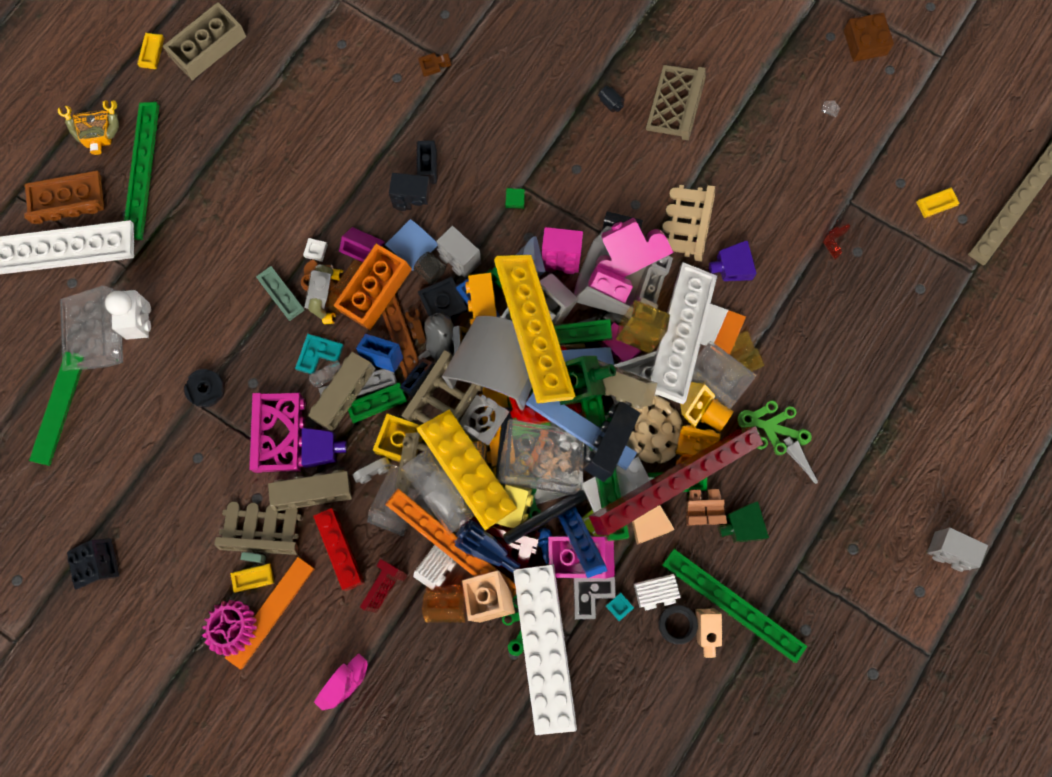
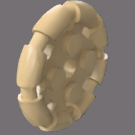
(662, 434)

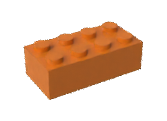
(373, 286)

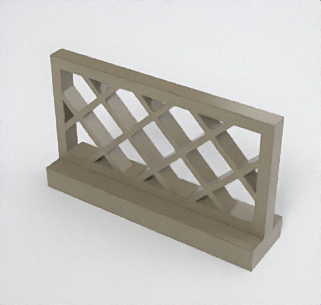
(691, 100)

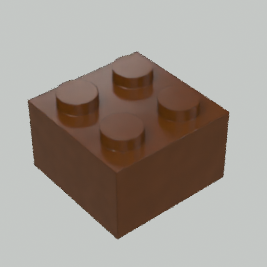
(868, 37)

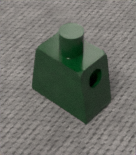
(745, 525)

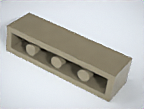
(629, 388)
(341, 391)
(309, 491)

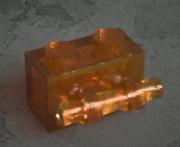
(444, 604)

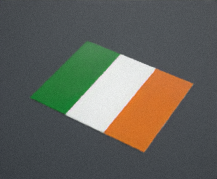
(722, 328)

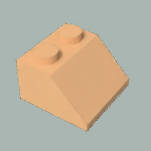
(487, 597)

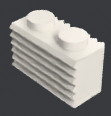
(433, 568)
(656, 591)

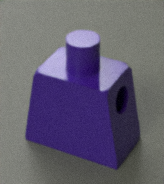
(734, 263)
(320, 447)

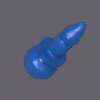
(544, 543)

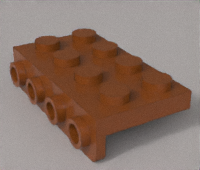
(64, 197)

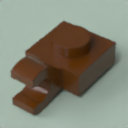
(431, 64)
(417, 331)

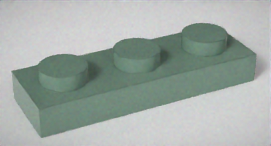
(280, 293)

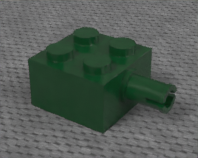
(587, 378)

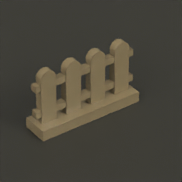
(267, 543)

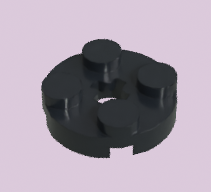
(194, 384)

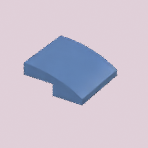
(411, 243)

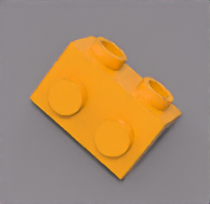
(695, 440)

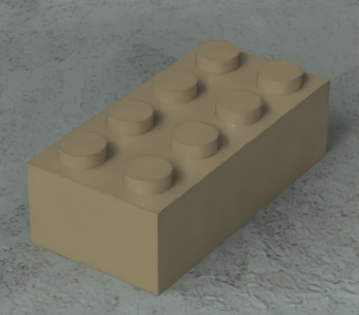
(204, 41)

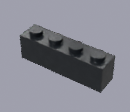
(611, 441)

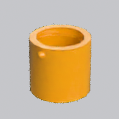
(716, 415)

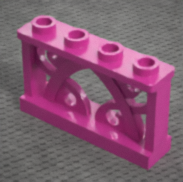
(258, 426)

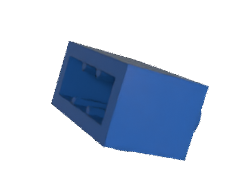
(380, 352)

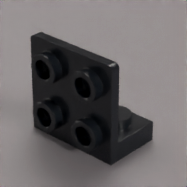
(92, 562)

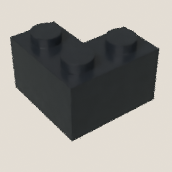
(409, 190)

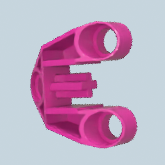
(342, 683)

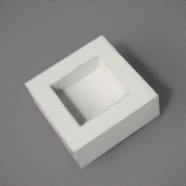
(315, 249)

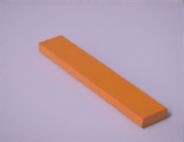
(273, 609)

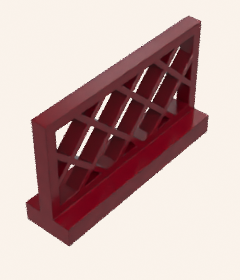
(382, 586)

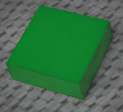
(515, 198)

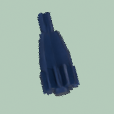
(476, 542)

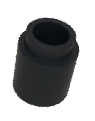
(611, 99)

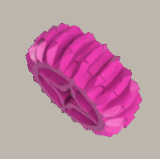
(236, 635)

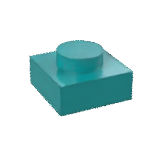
(619, 607)

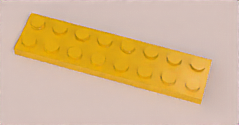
(534, 329)

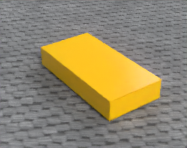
(151, 51)
(937, 202)
(252, 578)

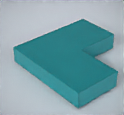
(317, 348)

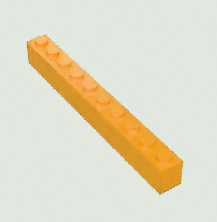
(483, 304)

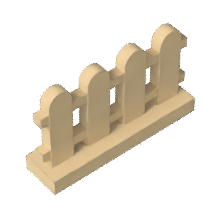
(687, 212)

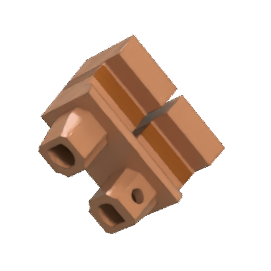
(705, 511)

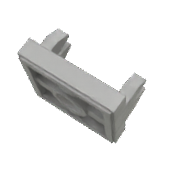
(481, 401)

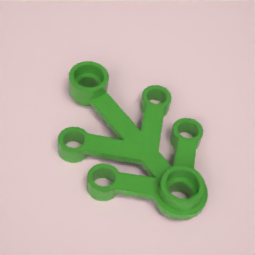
(771, 427)

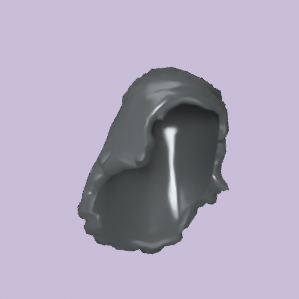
(439, 335)

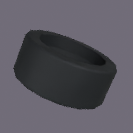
(691, 617)

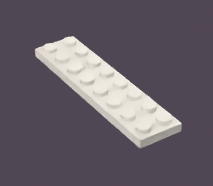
(66, 247)
(681, 343)
(545, 650)

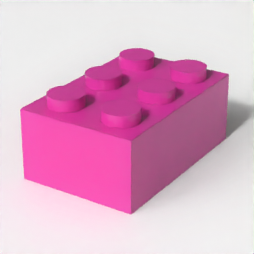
(561, 250)
(566, 562)

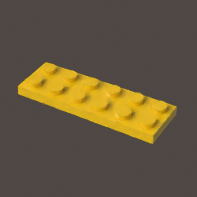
(467, 469)

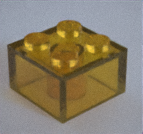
(643, 326)

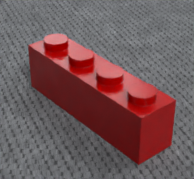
(338, 549)

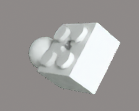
(129, 314)

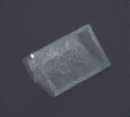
(722, 374)

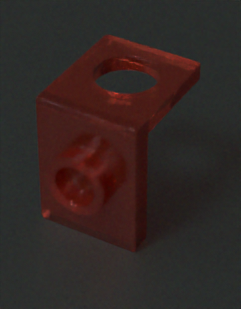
(829, 240)

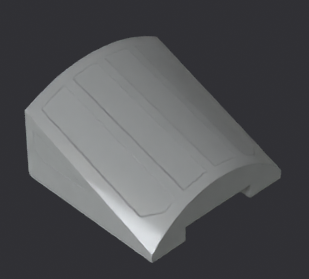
(645, 282)
(491, 359)

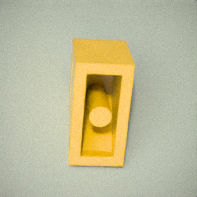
(697, 402)

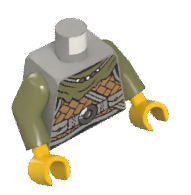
(318, 291)

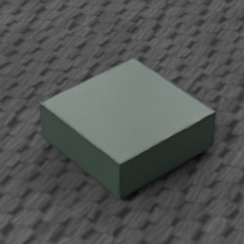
(252, 557)

